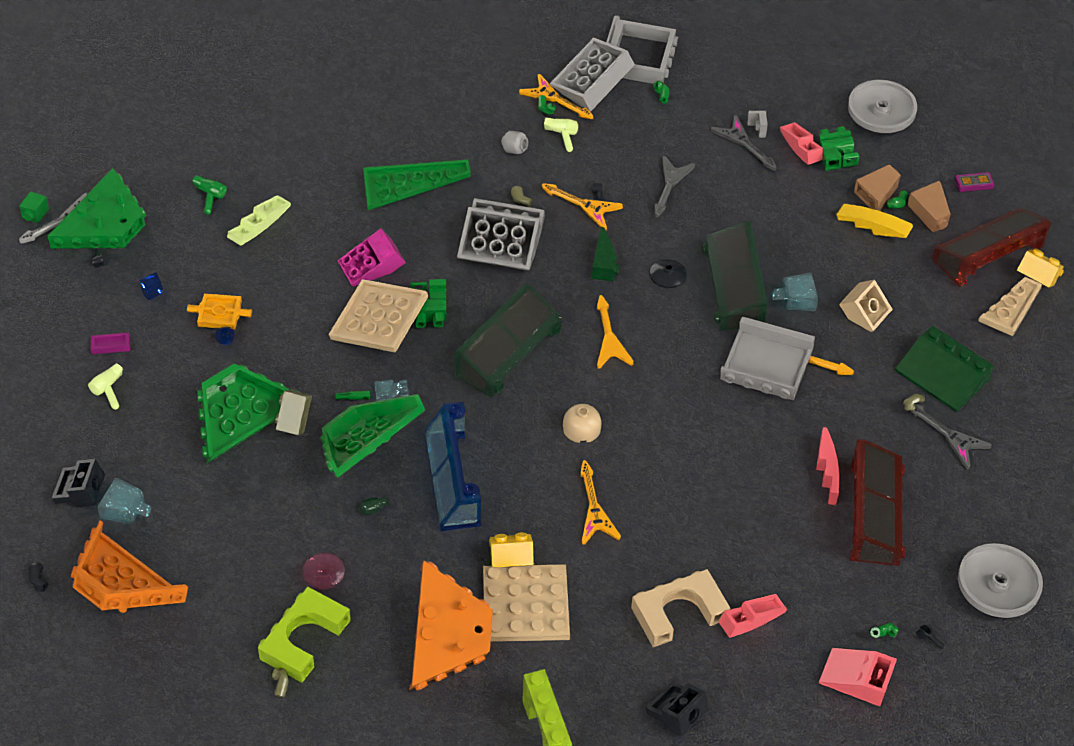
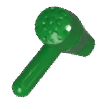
(212, 188)

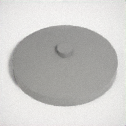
(882, 106)
(1000, 580)

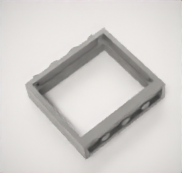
(649, 32)

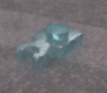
(388, 389)

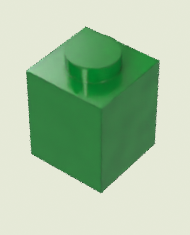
(34, 207)

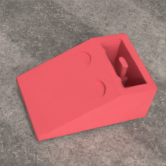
(858, 673)

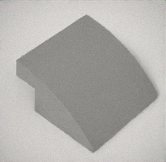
(501, 234)

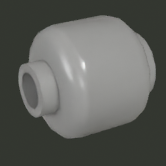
(514, 142)

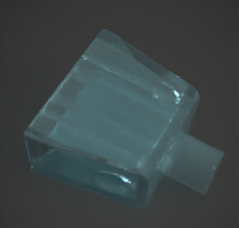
(798, 292)
(123, 503)

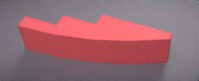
(828, 463)

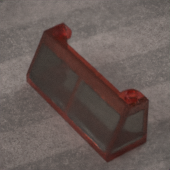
(989, 242)
(877, 505)

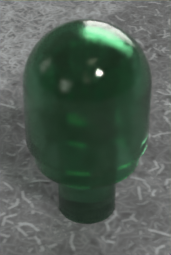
(372, 505)

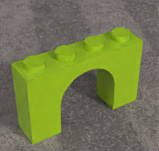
(308, 608)
(541, 704)

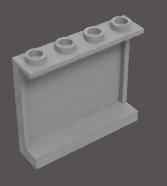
(768, 358)

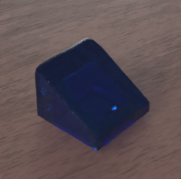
(151, 286)

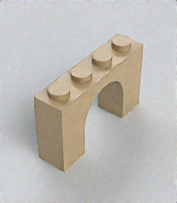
(697, 588)

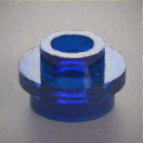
(225, 335)

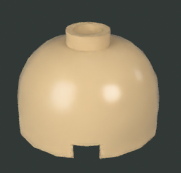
(582, 423)

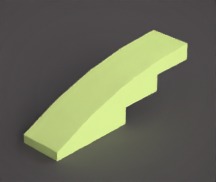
(259, 220)

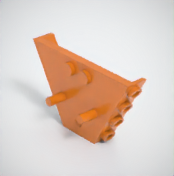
(119, 580)
(446, 628)

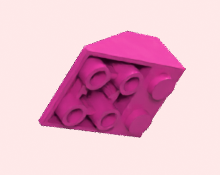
(371, 259)

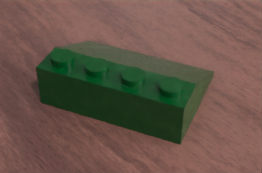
(945, 368)

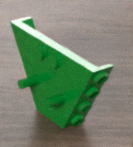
(99, 217)
(238, 412)
(364, 428)

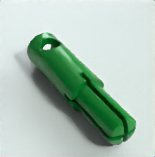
(353, 395)

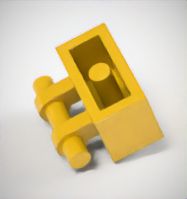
(1040, 267)
(511, 550)

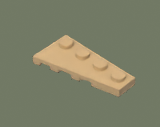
(1012, 307)

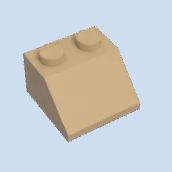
(866, 305)

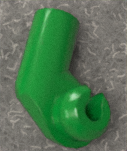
(662, 90)
(542, 106)
(898, 202)
(883, 630)

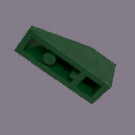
(605, 260)

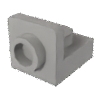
(759, 120)

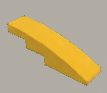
(878, 221)

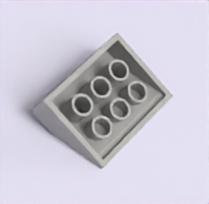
(593, 73)

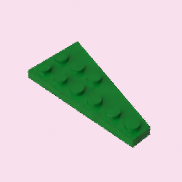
(399, 182)

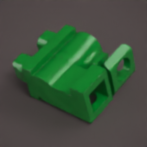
(836, 144)
(435, 307)

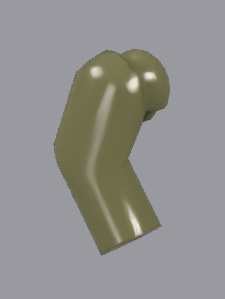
(519, 198)
(915, 398)
(282, 684)

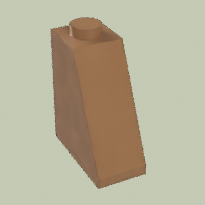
(877, 187)
(930, 206)

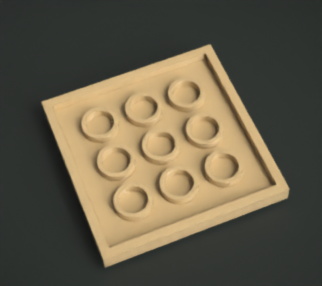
(378, 315)
(527, 602)

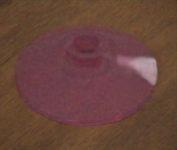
(323, 564)

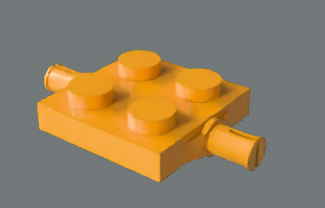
(219, 311)

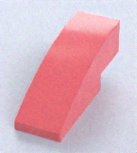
(802, 143)
(751, 615)

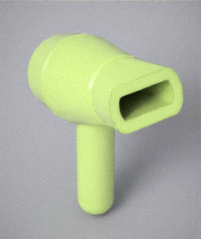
(564, 126)
(103, 382)

